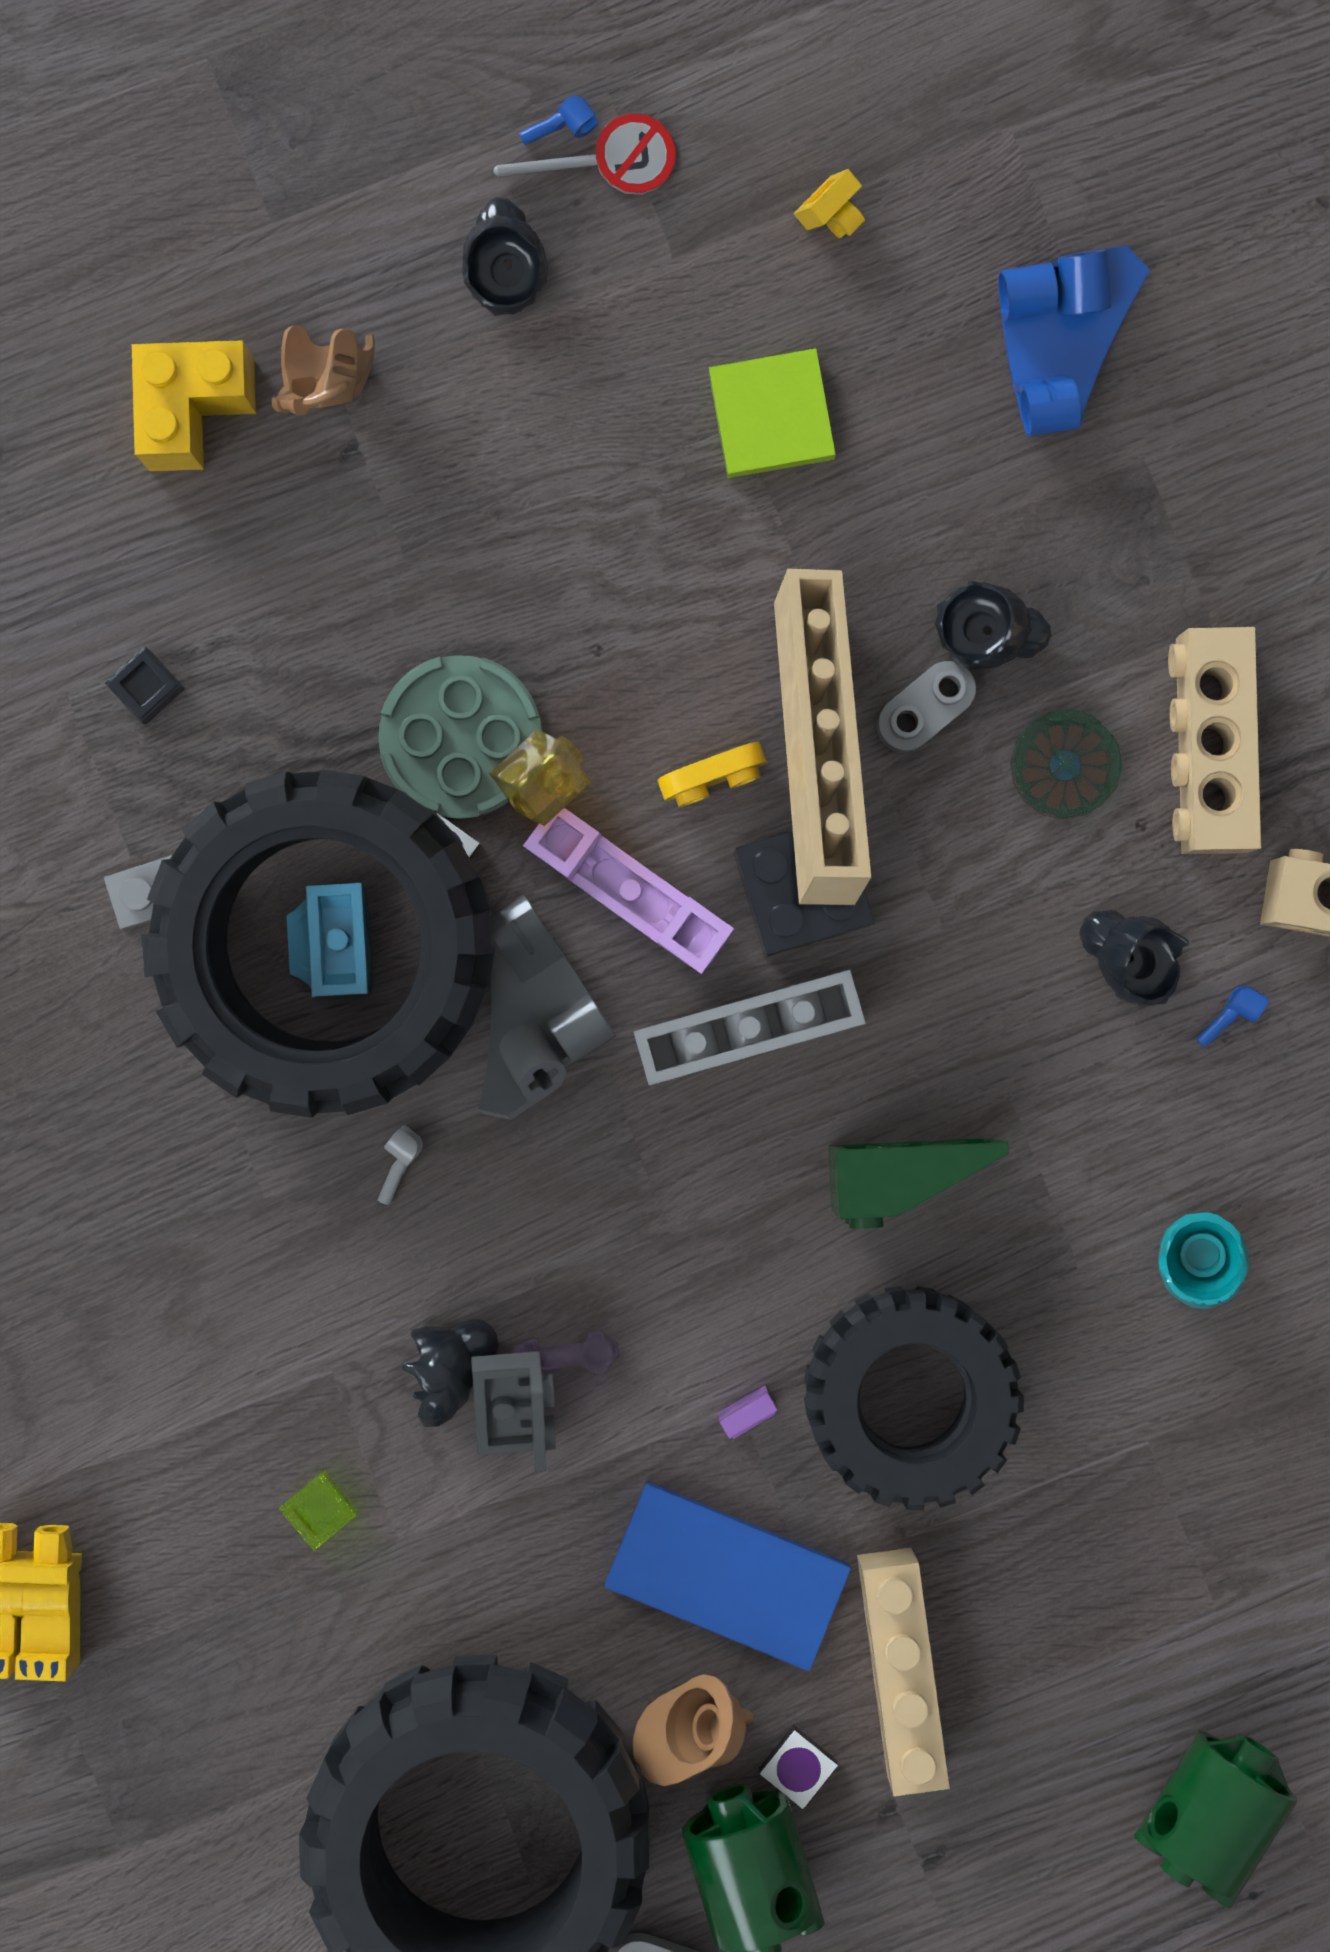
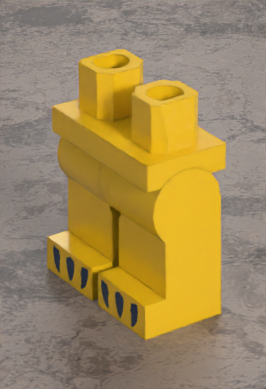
(39, 1605)

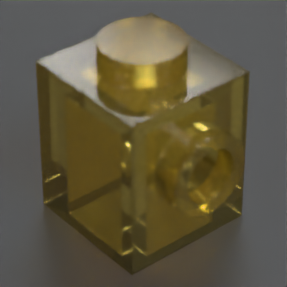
(541, 776)

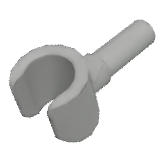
(404, 1146)

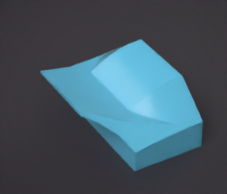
(331, 940)

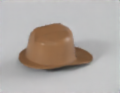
(689, 1731)

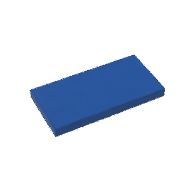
(727, 1575)

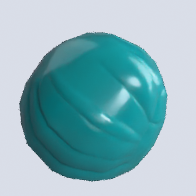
(1203, 1260)

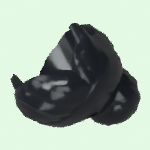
(498, 237)
(971, 608)
(1153, 950)
(447, 1367)

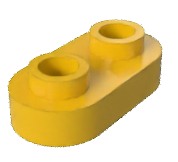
(735, 766)

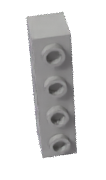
(749, 1027)

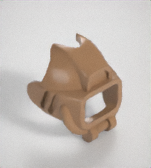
(321, 374)

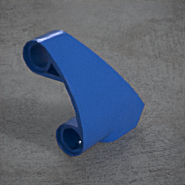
(1060, 329)

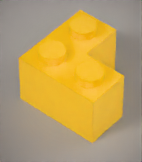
(180, 385)

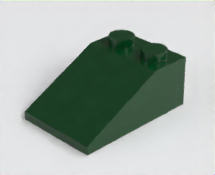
(896, 1176)

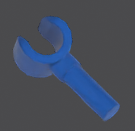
(572, 112)
(1242, 1002)

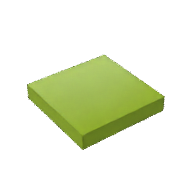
(772, 413)

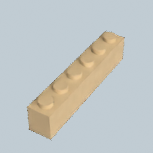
(821, 738)

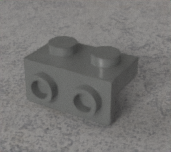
(511, 1405)

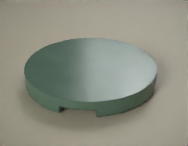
(450, 729)

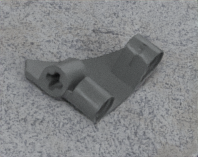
(537, 1015)

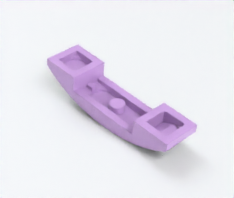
(630, 889)

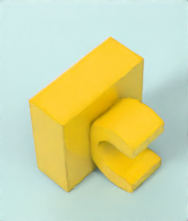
(831, 205)

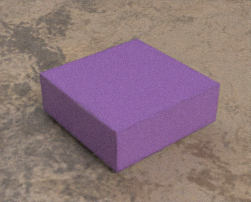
(747, 1412)

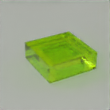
(318, 1510)

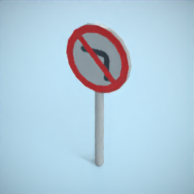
(631, 155)

